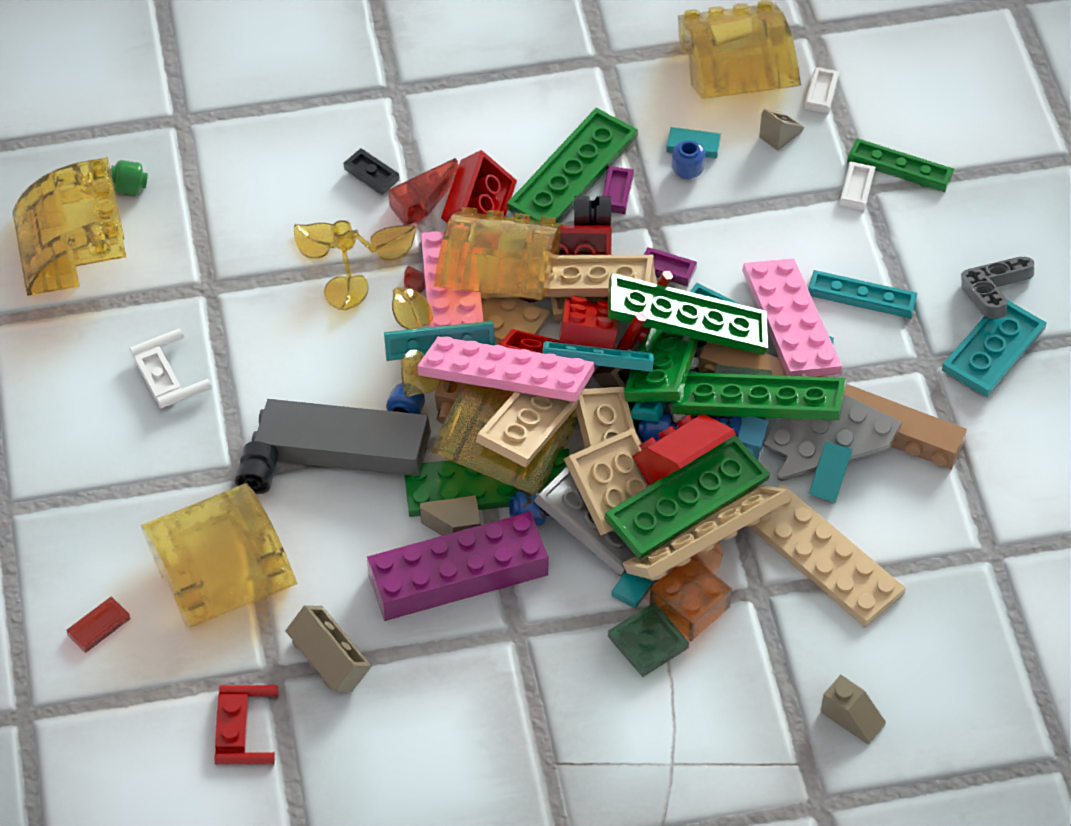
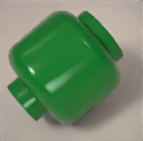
(128, 177)

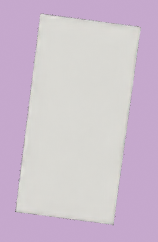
(821, 90)
(857, 186)

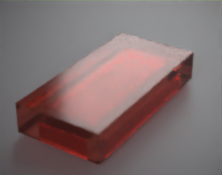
(98, 624)

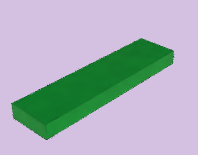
(901, 165)

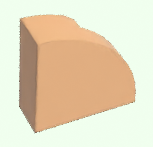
(712, 558)

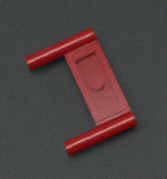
(636, 330)
(232, 724)

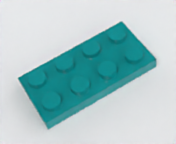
(993, 349)

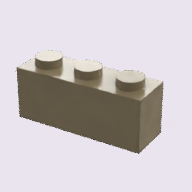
(328, 648)

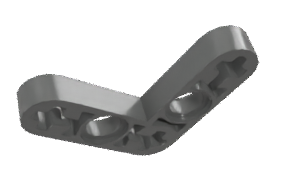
(982, 283)

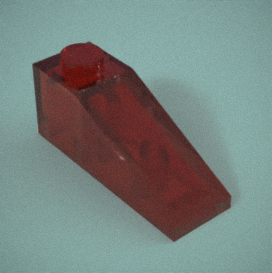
(421, 194)

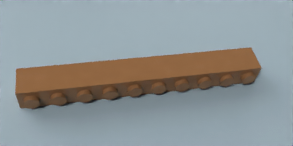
(918, 436)

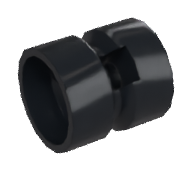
(592, 211)
(256, 466)

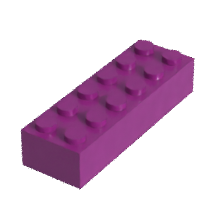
(457, 566)

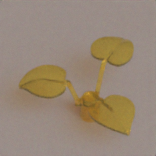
(317, 238)
(413, 312)

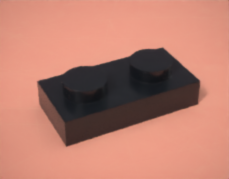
(371, 171)

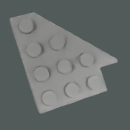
(803, 440)
(565, 504)

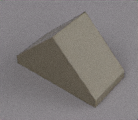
(778, 128)

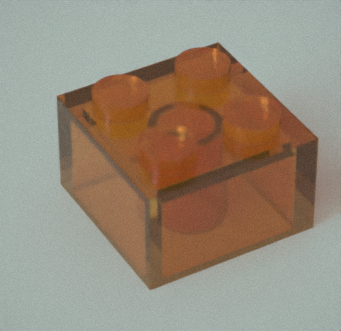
(691, 597)

